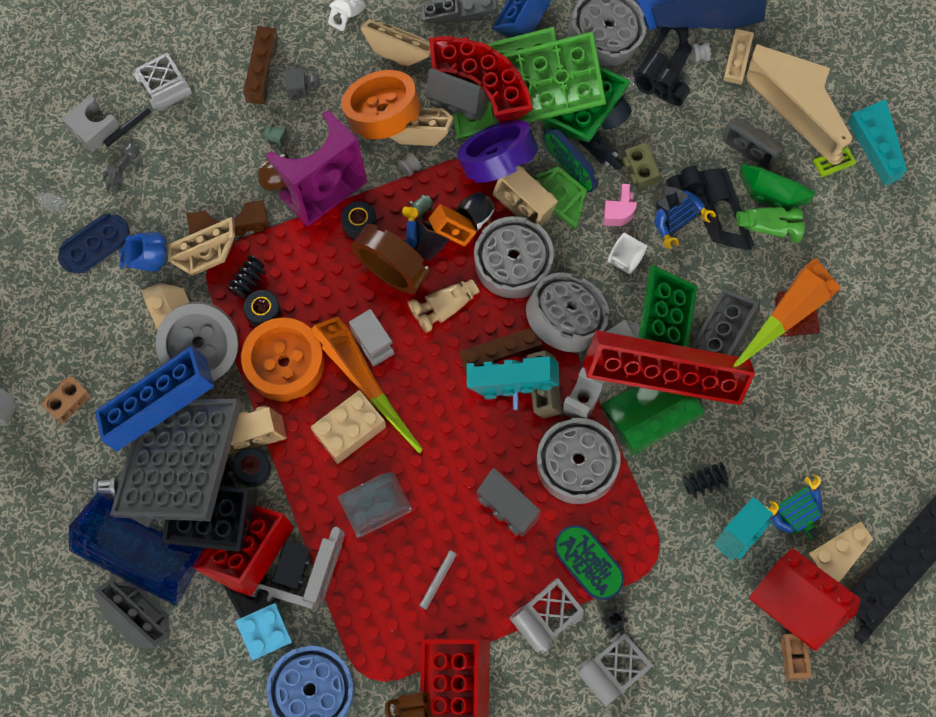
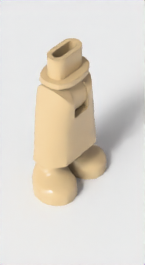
(442, 303)

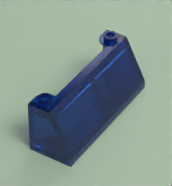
(132, 550)

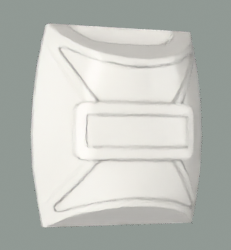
(347, 9)
(627, 253)

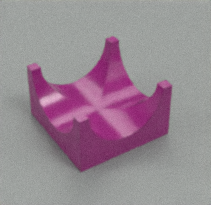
(324, 177)

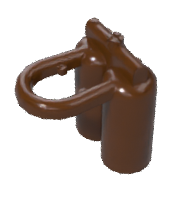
(410, 705)

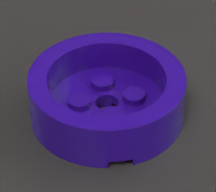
(497, 150)

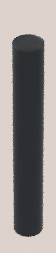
(127, 126)

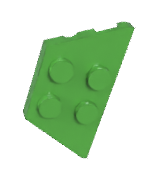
(567, 192)

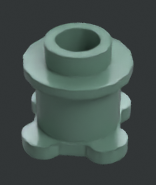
(276, 134)
(423, 205)

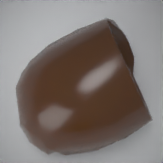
(269, 177)

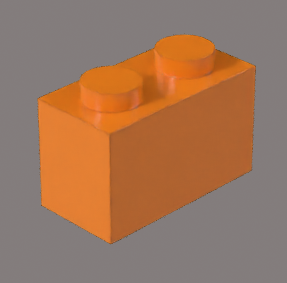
(452, 225)

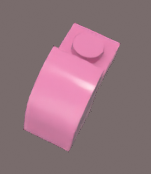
(620, 212)

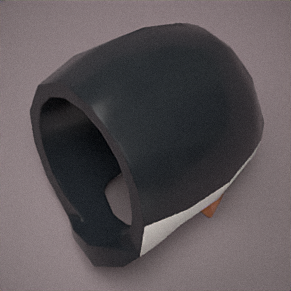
(476, 208)

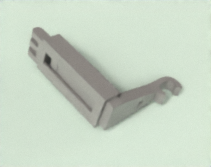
(319, 578)

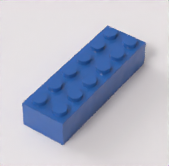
(154, 398)

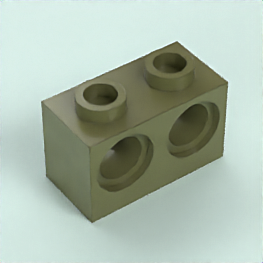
(644, 166)

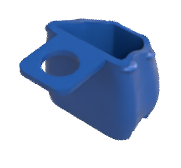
(144, 251)

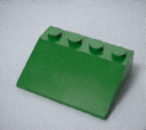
(585, 123)
(667, 308)
(650, 415)

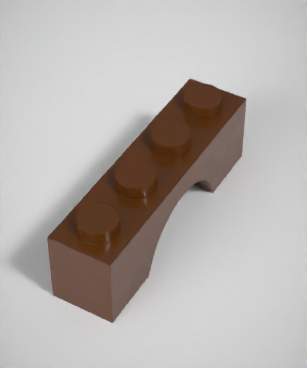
(257, 76)
(251, 218)
(513, 345)

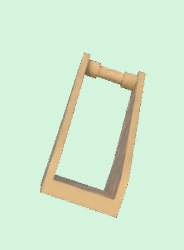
(800, 97)

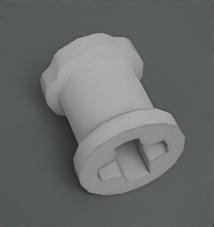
(112, 484)

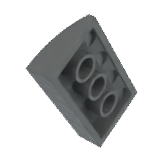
(727, 324)

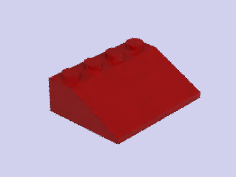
(246, 569)
(805, 599)
(456, 677)

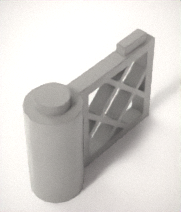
(169, 90)
(536, 629)
(599, 678)

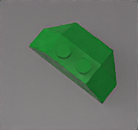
(773, 188)

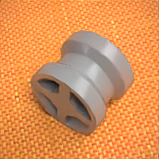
(701, 52)
(409, 164)

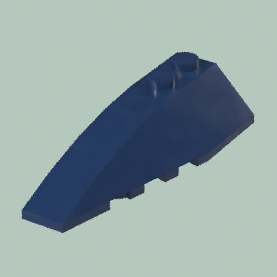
(710, 14)

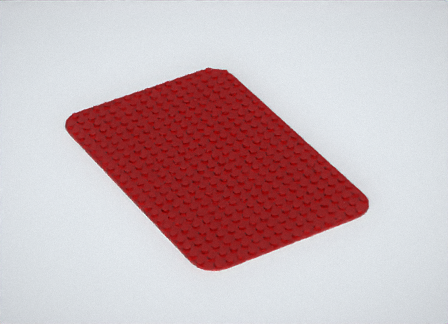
(461, 436)

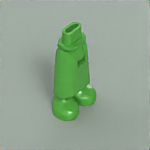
(772, 222)

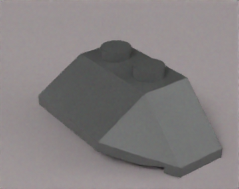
(133, 614)

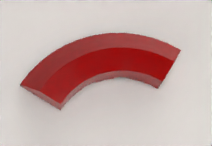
(486, 68)

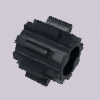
(619, 625)

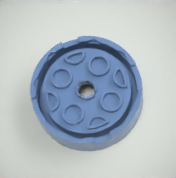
(310, 666)

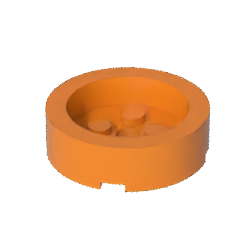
(371, 93)
(279, 340)

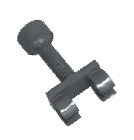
(130, 152)

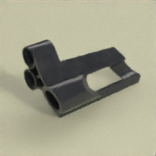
(659, 75)
(711, 187)

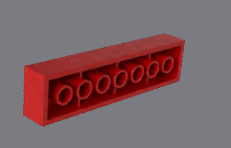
(667, 368)

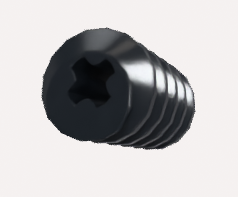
(246, 277)
(705, 480)

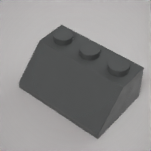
(456, 95)
(753, 143)
(508, 503)

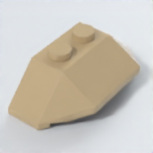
(395, 43)
(427, 129)
(203, 248)
(162, 300)

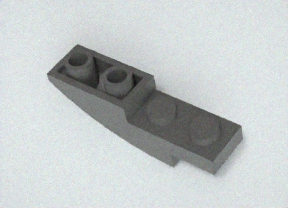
(457, 10)

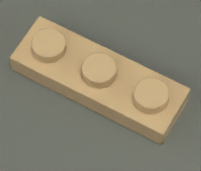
(738, 56)

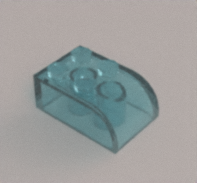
(374, 503)

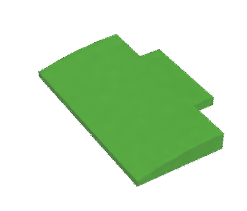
(558, 74)

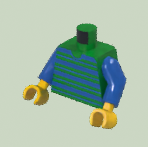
(799, 510)

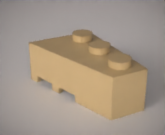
(842, 551)

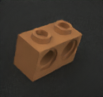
(70, 403)
(795, 658)

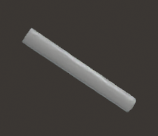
(438, 580)

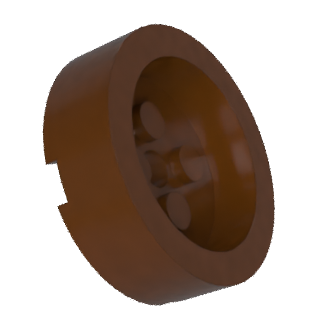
(390, 259)

